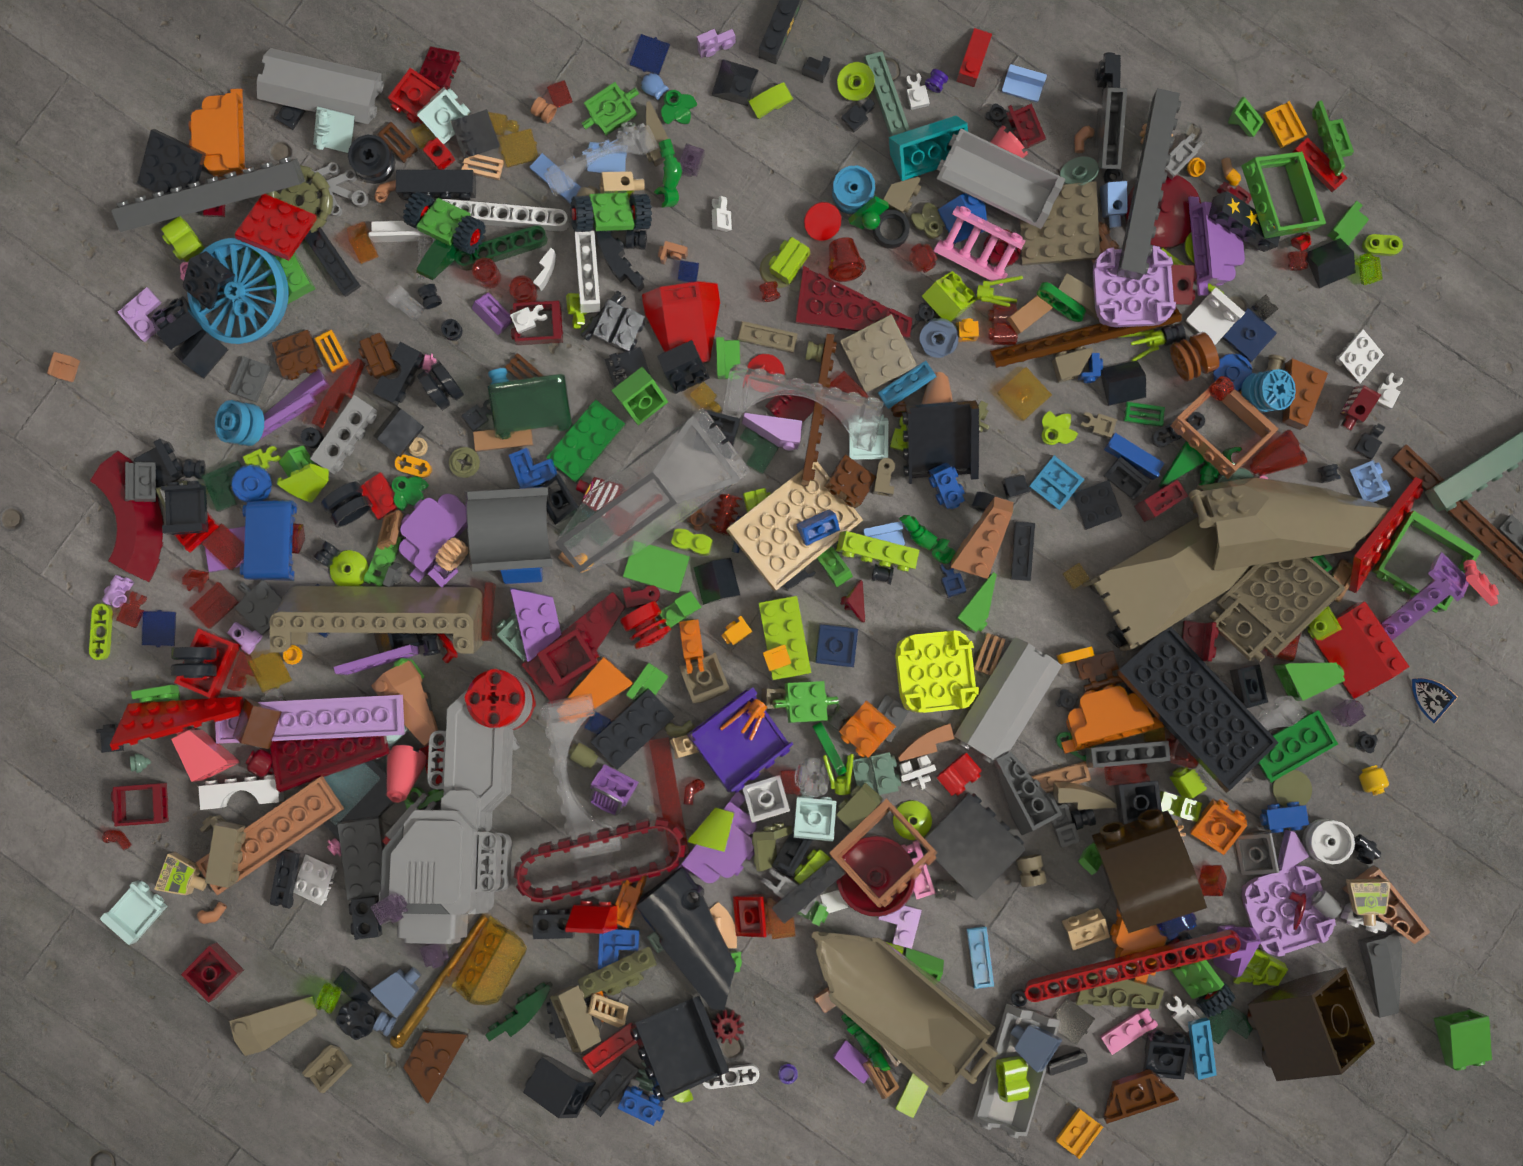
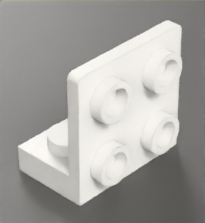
(1215, 315)

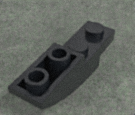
(613, 253)

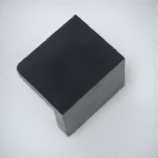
(816, 69)
(1015, 486)

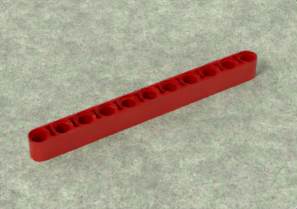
(1138, 959)

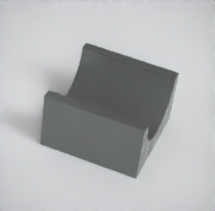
(507, 529)

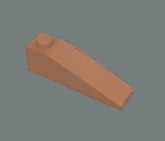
(407, 682)

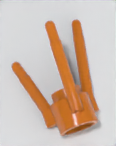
(755, 711)

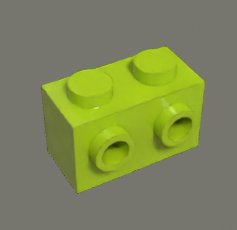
(1324, 625)

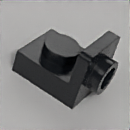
(106, 737)

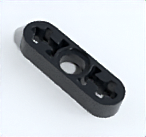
(1168, 440)

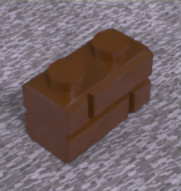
(377, 356)

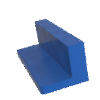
(1135, 456)

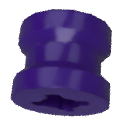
(936, 81)

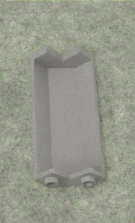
(314, 82)
(1000, 178)
(1007, 700)
(1016, 1115)

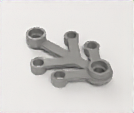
(333, 182)

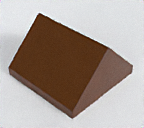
(256, 724)

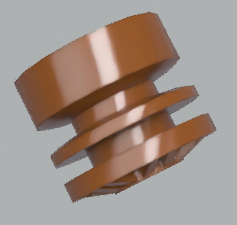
(1194, 356)

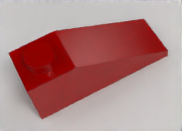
(974, 57)

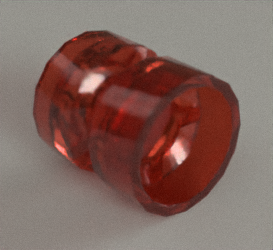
(486, 273)
(523, 289)

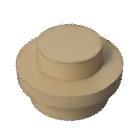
(418, 447)

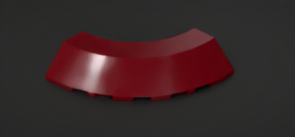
(138, 523)

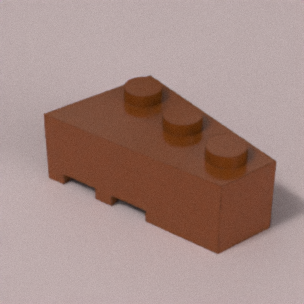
(1308, 387)

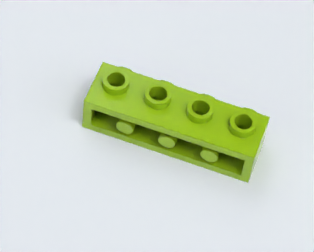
(877, 550)

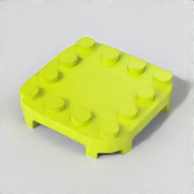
(935, 671)

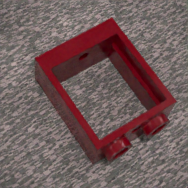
(556, 309)
(1161, 501)
(552, 669)
(160, 804)

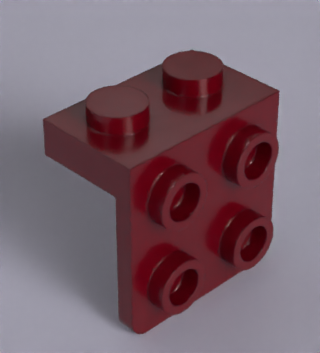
(1028, 126)

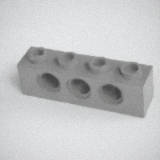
(344, 423)

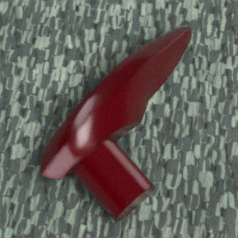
(1299, 910)

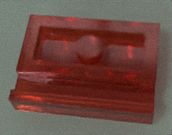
(225, 546)
(214, 605)

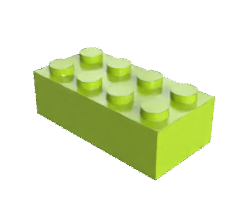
(784, 626)

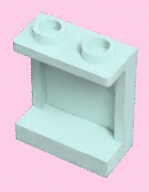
(134, 912)

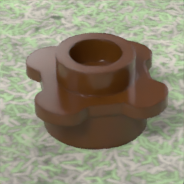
(698, 524)

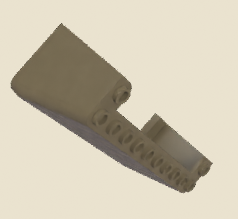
(378, 611)

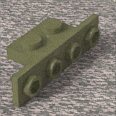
(618, 974)

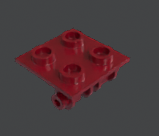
(439, 66)
(791, 407)

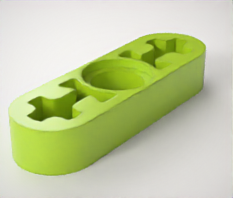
(95, 616)

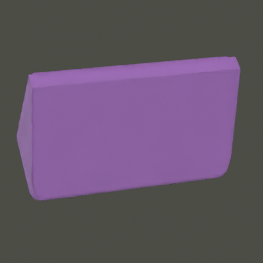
(492, 313)
(852, 1060)

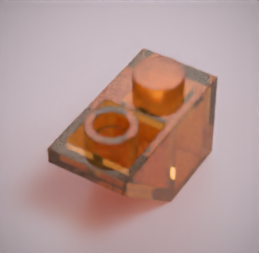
(776, 926)

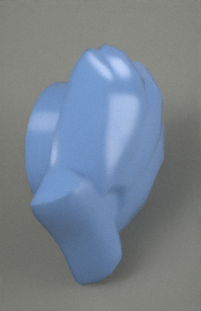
(653, 85)

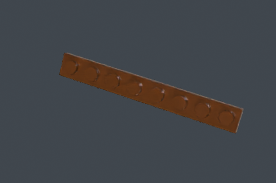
(818, 418)

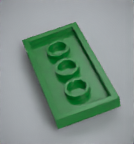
(586, 441)
(1297, 746)

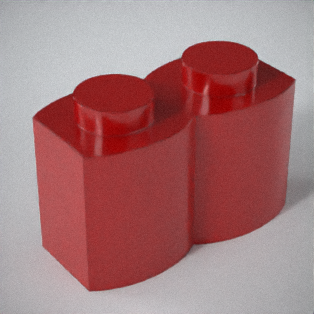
(959, 774)

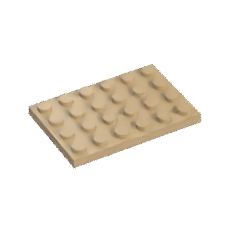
(770, 529)

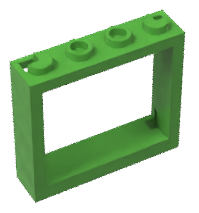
(1302, 187)
(1436, 532)

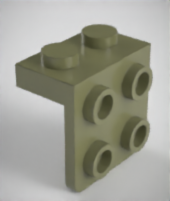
(765, 844)

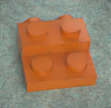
(866, 729)
(1219, 826)

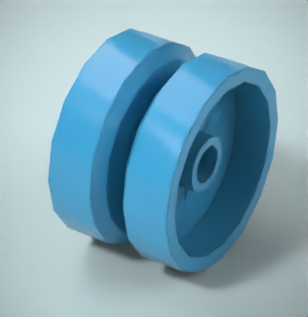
(848, 179)
(239, 423)

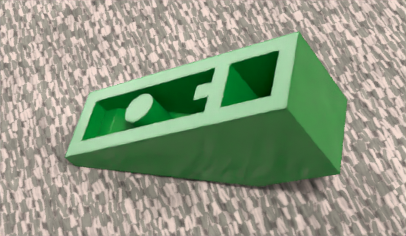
(1186, 460)

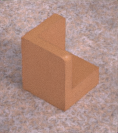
(63, 367)
(824, 1000)

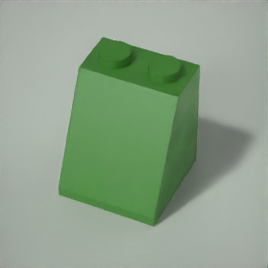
(1308, 679)
(1464, 1039)

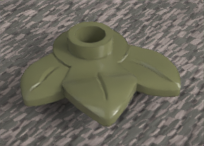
(929, 218)

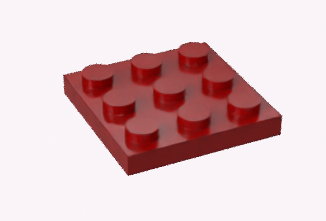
(275, 226)

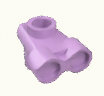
(115, 592)
(247, 639)

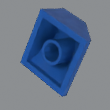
(975, 205)

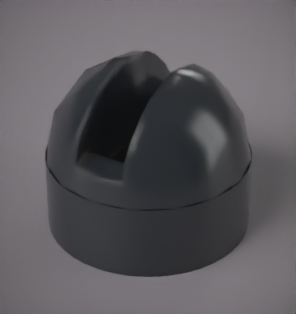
(1016, 1000)

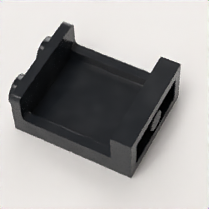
(185, 508)

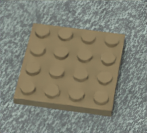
(1068, 232)

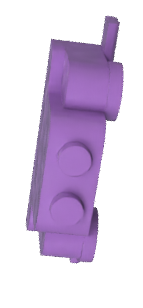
(1214, 248)
(429, 529)
(711, 863)

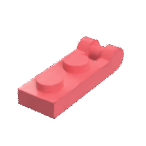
(1480, 583)

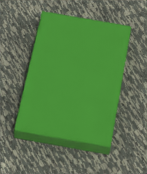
(657, 568)

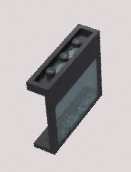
(361, 793)

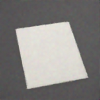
(833, 901)

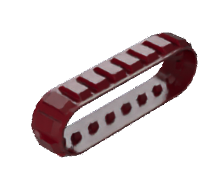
(596, 883)

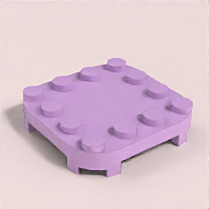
(1131, 301)
(1273, 913)

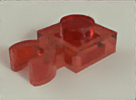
(131, 613)

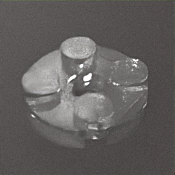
(811, 787)

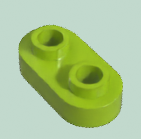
(1383, 246)

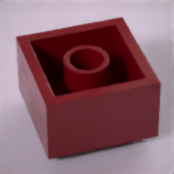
(212, 972)

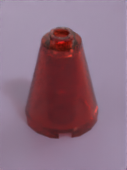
(1279, 455)

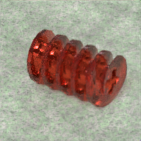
(724, 513)

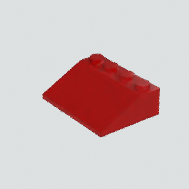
(1362, 650)

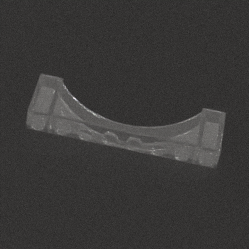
(857, 413)
(563, 721)

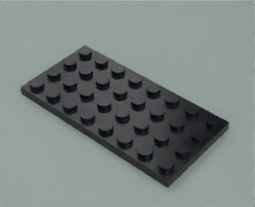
(1197, 708)

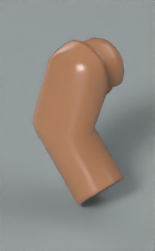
(1081, 136)
(383, 191)
(211, 916)

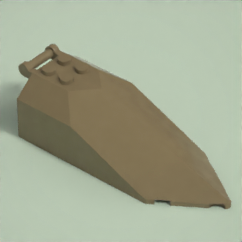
(1281, 520)
(904, 1008)

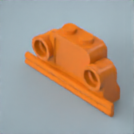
(220, 132)
(1106, 718)
(1135, 942)

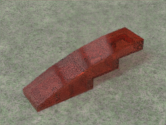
(343, 386)

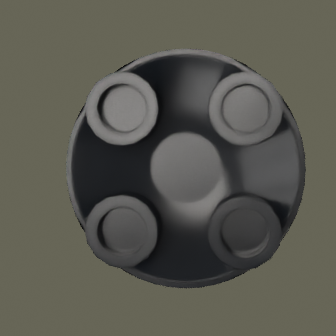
(356, 1018)

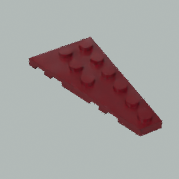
(840, 307)
(571, 654)
(308, 759)

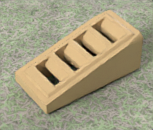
(621, 1009)

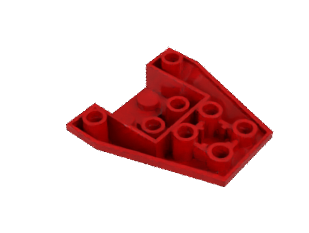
(684, 314)

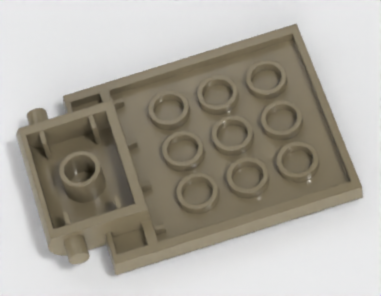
(1274, 605)

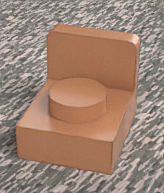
(674, 250)

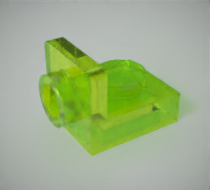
(1369, 268)

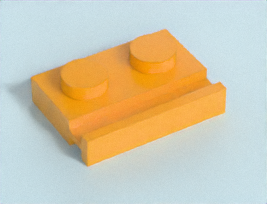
(1285, 124)
(1079, 1133)

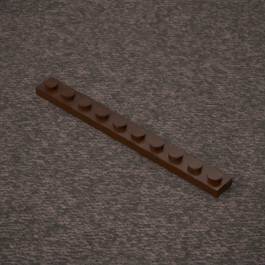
(1068, 340)
(1464, 513)

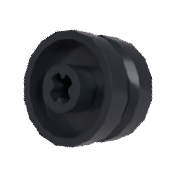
(371, 159)
(438, 387)
(346, 504)
(193, 662)

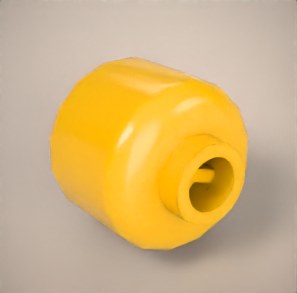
(1374, 780)

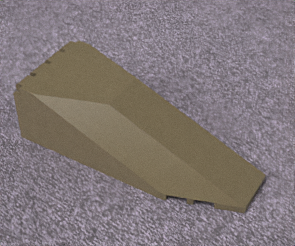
(1164, 582)

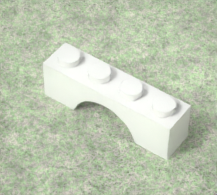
(217, 795)

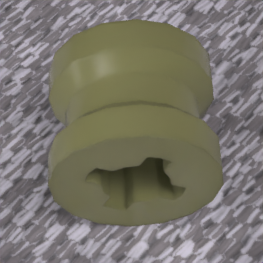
(814, 351)

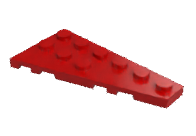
(1381, 537)
(170, 717)

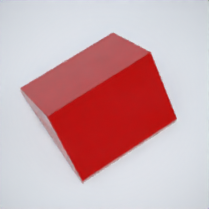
(749, 915)

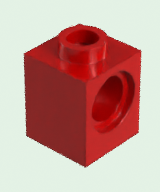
(441, 161)

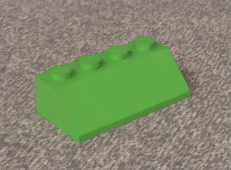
(297, 277)

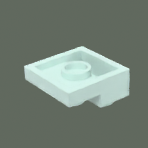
(440, 112)
(880, 449)
(815, 818)

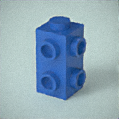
(949, 491)
(1277, 817)
(641, 1105)

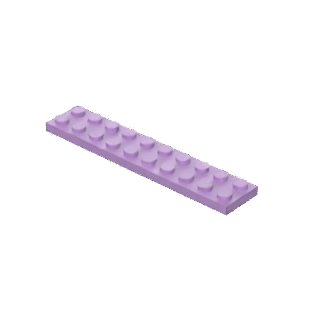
(329, 718)

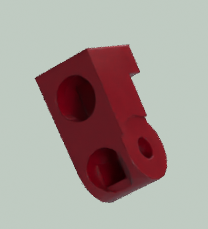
(641, 597)

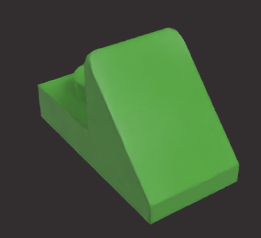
(1246, 117)
(680, 609)

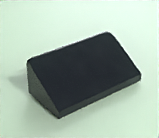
(353, 986)
(1067, 1062)

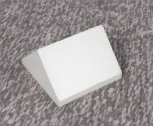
(766, 798)

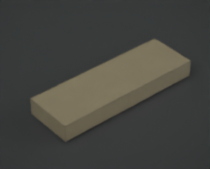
(767, 337)

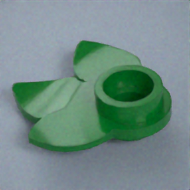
(680, 109)
(411, 493)

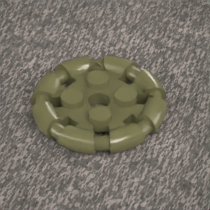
(308, 192)

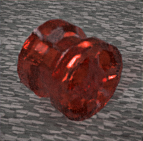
(1297, 260)
(769, 291)
(1221, 388)

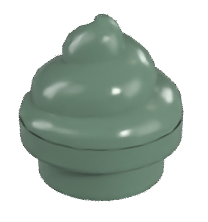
(138, 763)

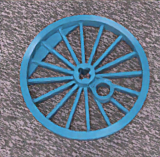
(238, 292)

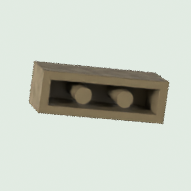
(225, 854)
(575, 1018)

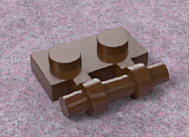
(1097, 665)

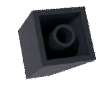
(558, 1088)

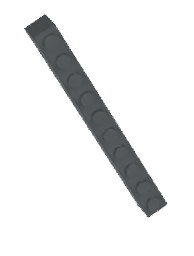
(1148, 184)
(208, 195)

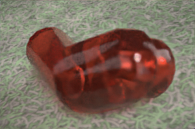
(691, 789)
(116, 836)

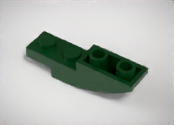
(436, 259)
(527, 1009)

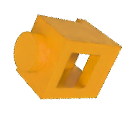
(967, 330)
(736, 631)

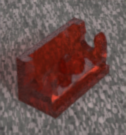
(1126, 774)

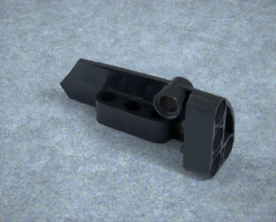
(690, 935)

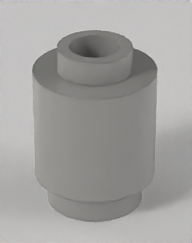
(1326, 904)

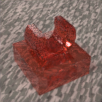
(195, 578)

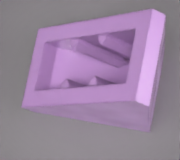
(1291, 851)

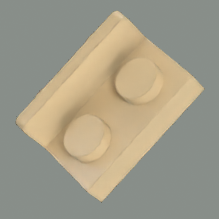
(1086, 928)

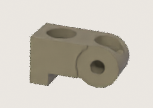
(883, 476)

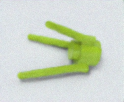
(986, 293)
(1152, 339)
(842, 784)

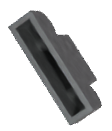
(1111, 128)

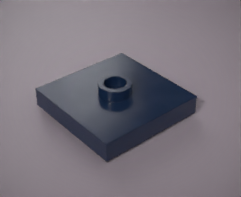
(1249, 335)
(836, 645)

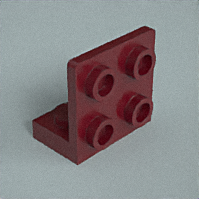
(1201, 638)

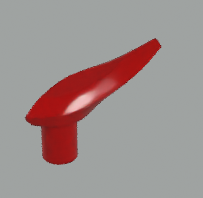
(448, 645)

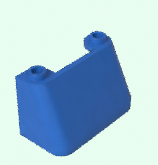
(268, 540)

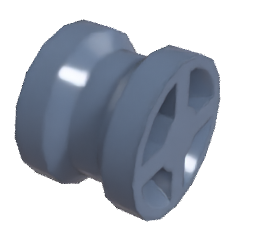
(384, 1024)

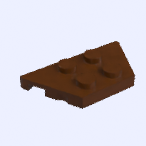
(432, 1060)
(1137, 1094)

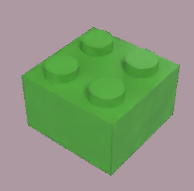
(639, 396)

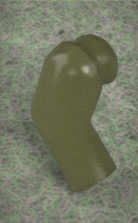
(678, 731)

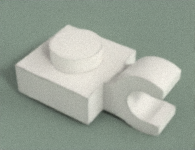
(720, 216)

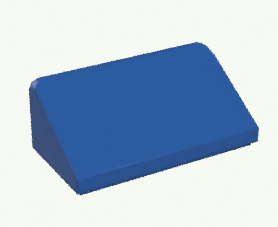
(818, 527)
(523, 575)

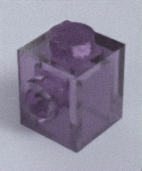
(691, 160)
(1349, 712)
(390, 909)
(434, 954)

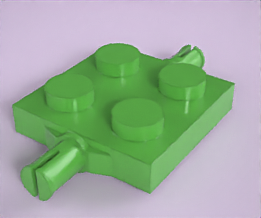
(610, 108)
(806, 702)

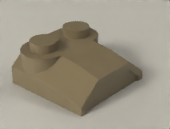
(705, 684)

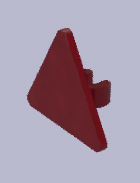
(855, 601)

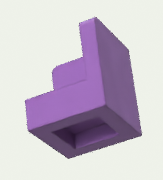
(441, 575)

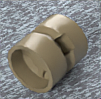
(1034, 864)

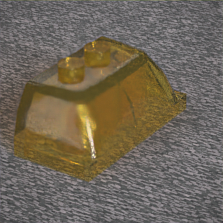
(490, 964)

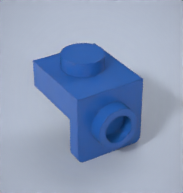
(1095, 367)

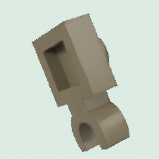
(1101, 425)

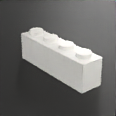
(587, 272)

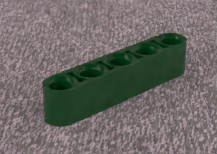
(511, 249)

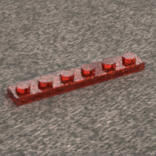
(668, 788)

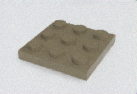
(878, 353)

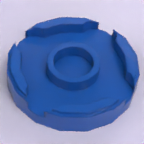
(1235, 368)
(251, 483)

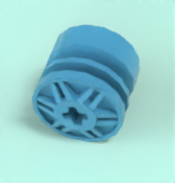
(1269, 390)

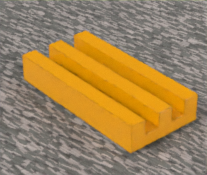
(339, 364)

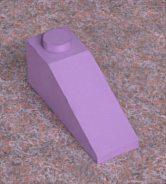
(779, 431)

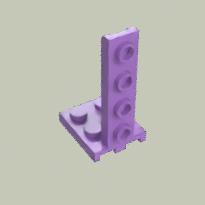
(1447, 581)

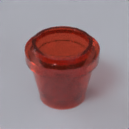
(845, 260)

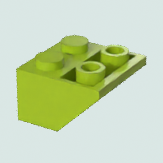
(949, 296)

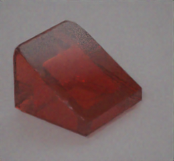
(559, 94)

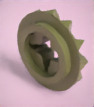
(461, 454)

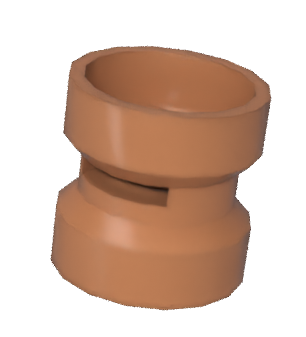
(543, 109)

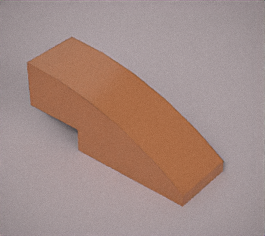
(927, 742)

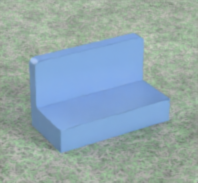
(1023, 83)
(609, 163)
(888, 532)

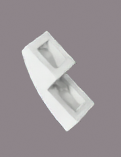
(547, 264)

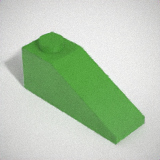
(978, 608)

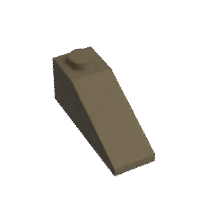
(659, 133)

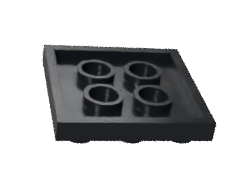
(169, 163)

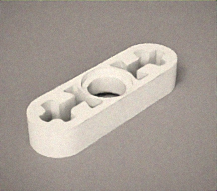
(736, 1082)

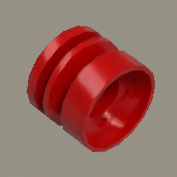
(645, 625)

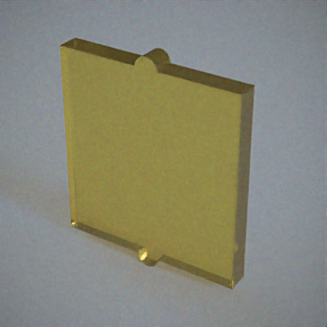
(519, 148)
(269, 671)

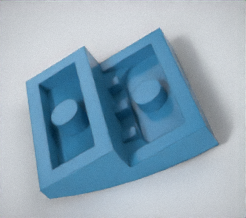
(1056, 482)

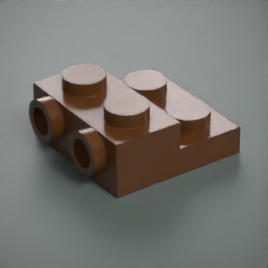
(297, 355)
(850, 482)

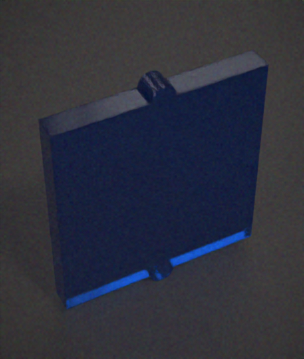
(649, 54)
(158, 628)

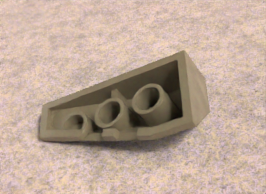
(265, 1027)

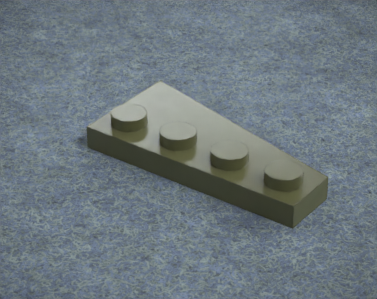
(1122, 993)

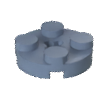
(936, 327)

